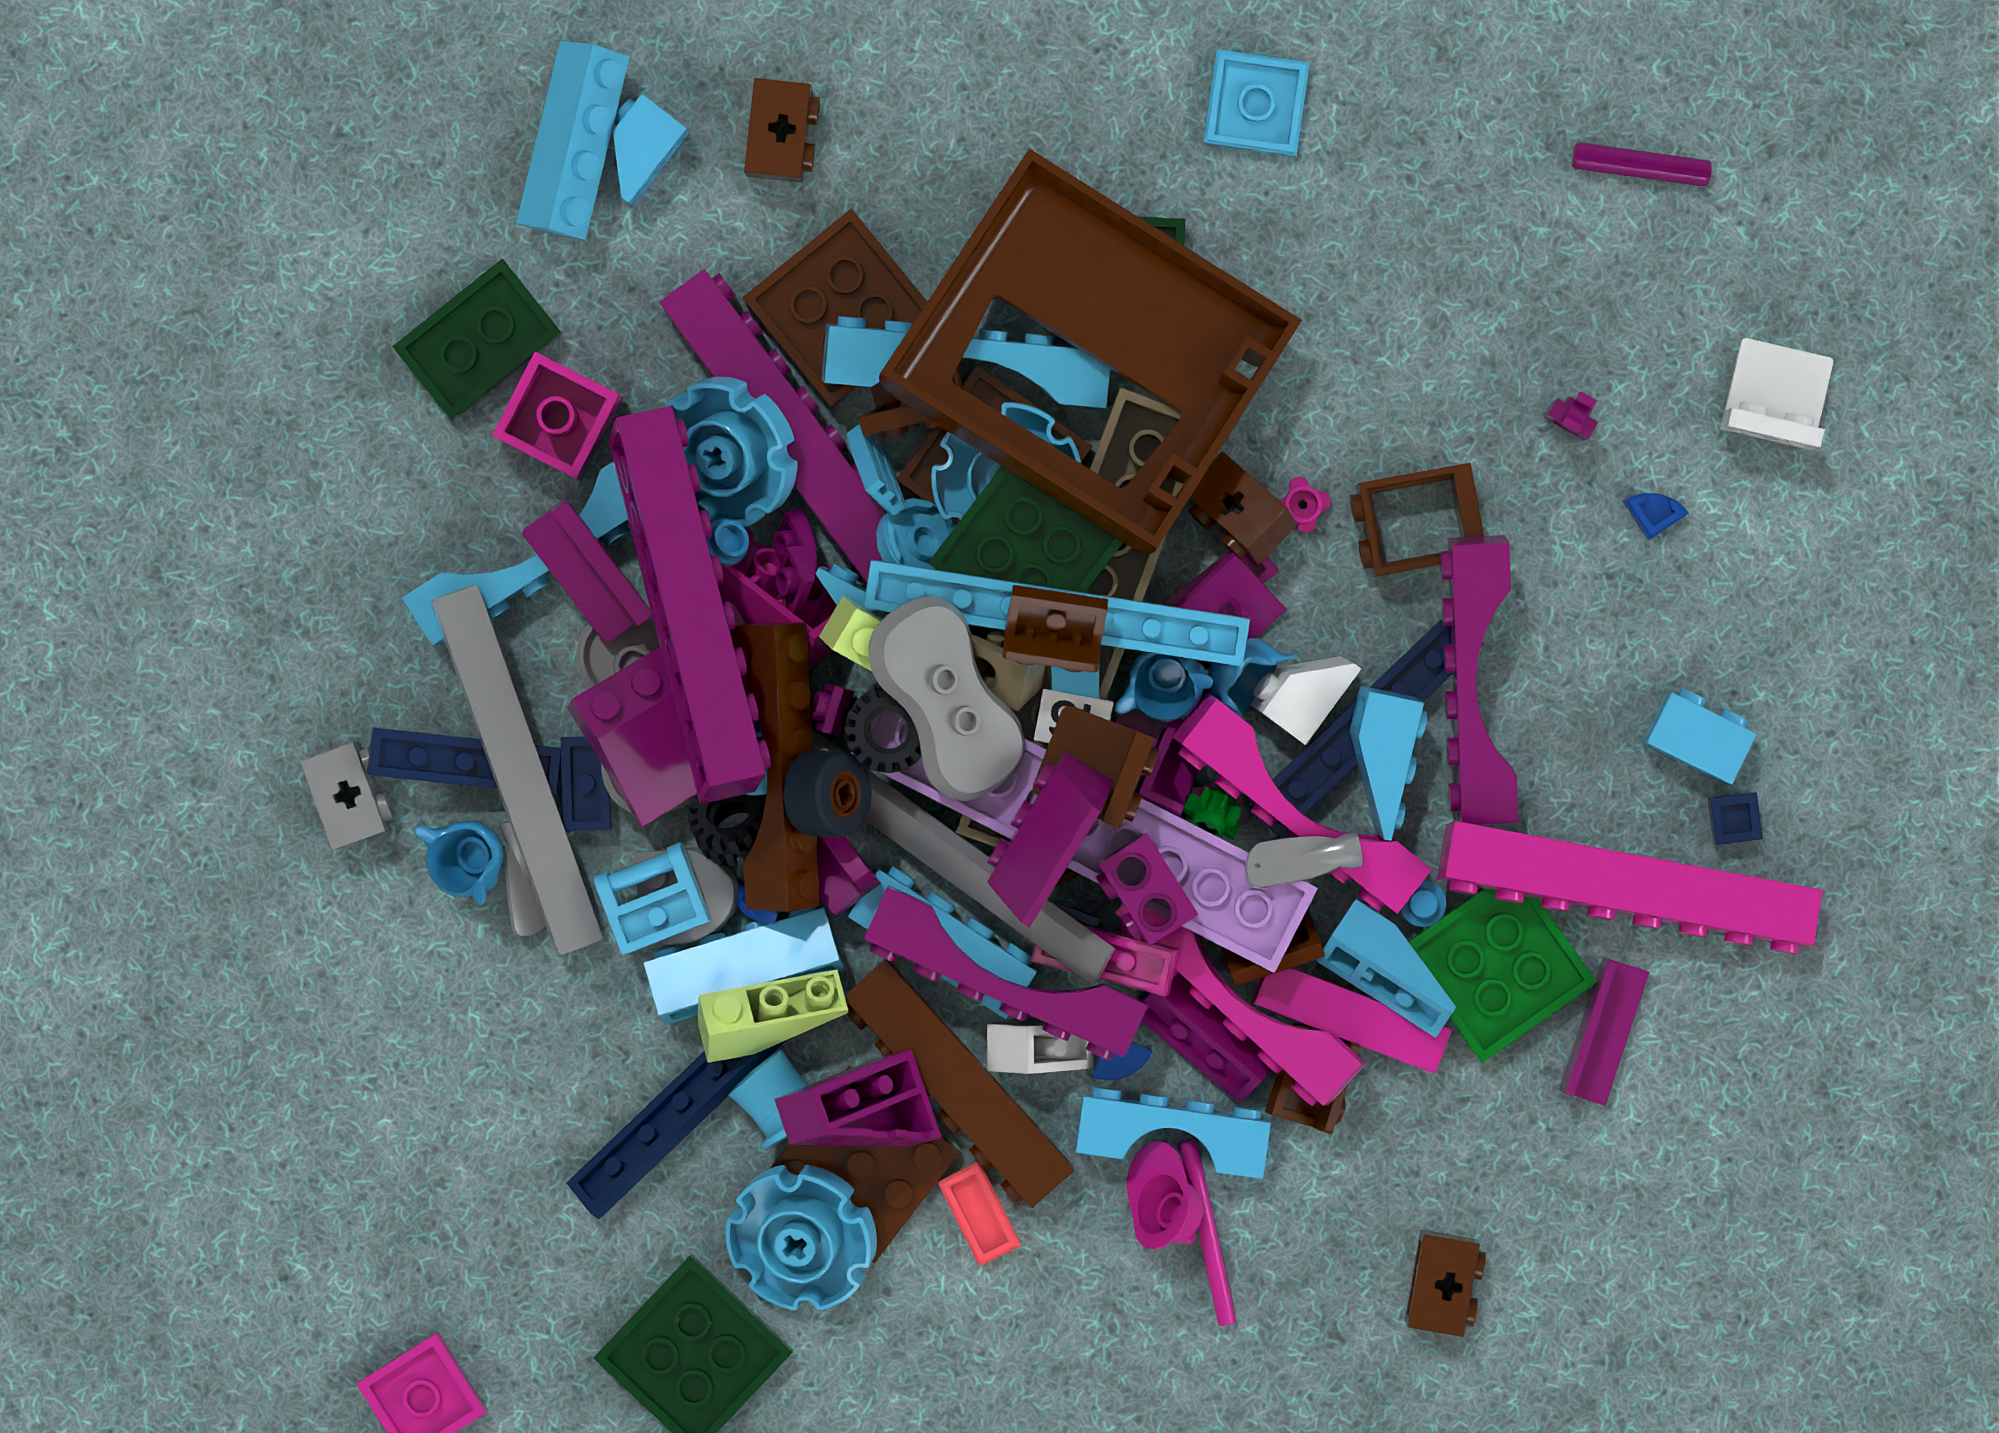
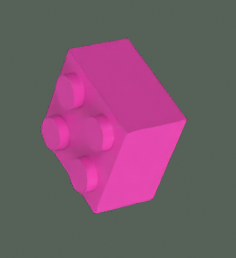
(557, 416)

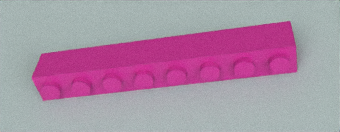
(1630, 886)

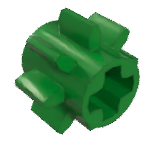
(1214, 812)

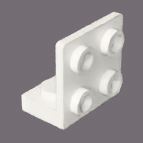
(1777, 394)

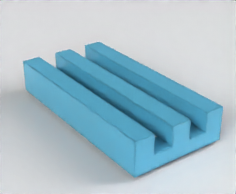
(876, 471)

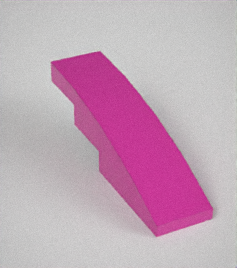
(1350, 1017)

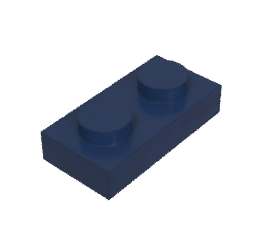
(584, 795)

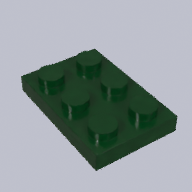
(477, 339)

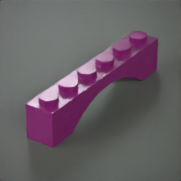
(1477, 585)
(1095, 1013)

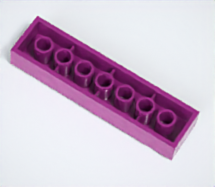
(687, 604)

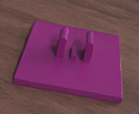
(1235, 592)

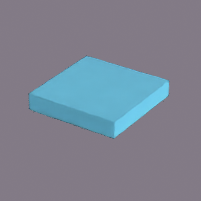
(1256, 103)

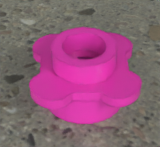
(1315, 501)

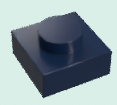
(1735, 818)

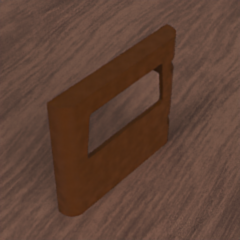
(1118, 297)

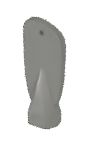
(1300, 859)
(522, 902)

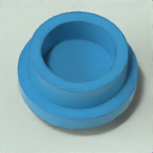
(728, 541)
(1425, 905)

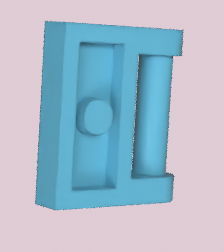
(658, 913)

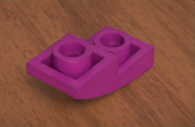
(797, 549)
(831, 709)

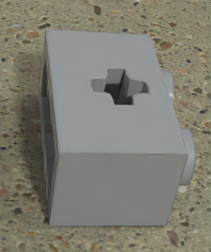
(341, 820)

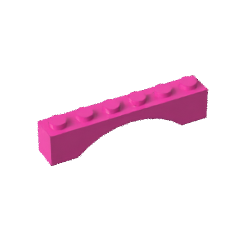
(1229, 747)
(1312, 1057)

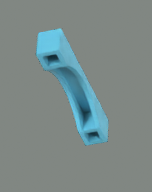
(1063, 372)
(602, 514)

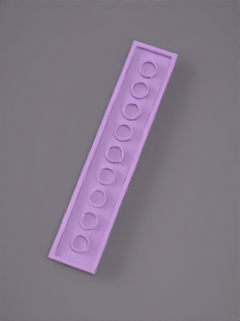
(1209, 869)

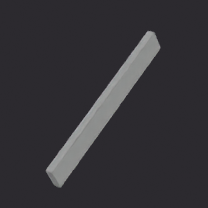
(517, 769)
(969, 871)

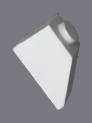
(1303, 694)
(1029, 1049)

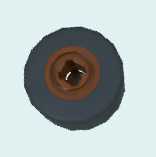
(827, 794)

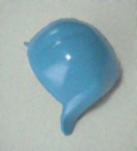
(1236, 684)
(1164, 686)
(463, 858)

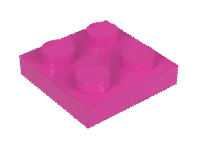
(422, 1391)

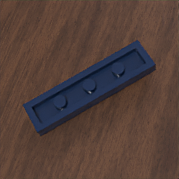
(442, 758)

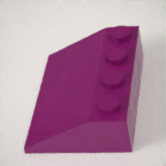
(638, 735)

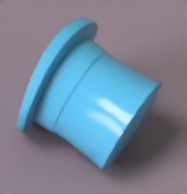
(759, 1089)

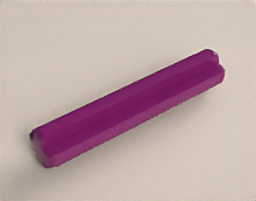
(1641, 164)

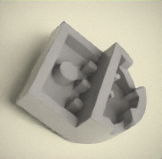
(716, 884)

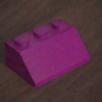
(1047, 835)

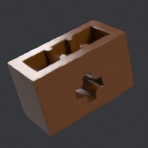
(771, 103)
(1262, 517)
(1434, 1257)

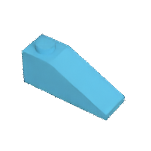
(1384, 965)

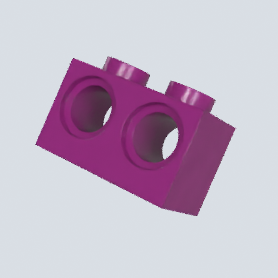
(1156, 883)

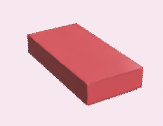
(979, 1213)

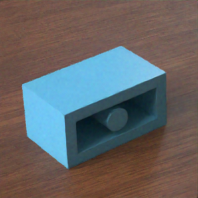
(1700, 737)

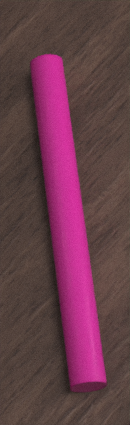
(1208, 1235)

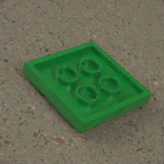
(1501, 968)

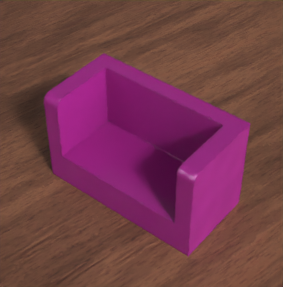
(1171, 774)

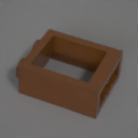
(1363, 511)

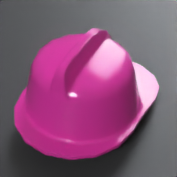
(1161, 1198)

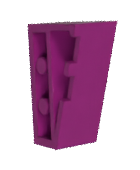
(863, 1106)

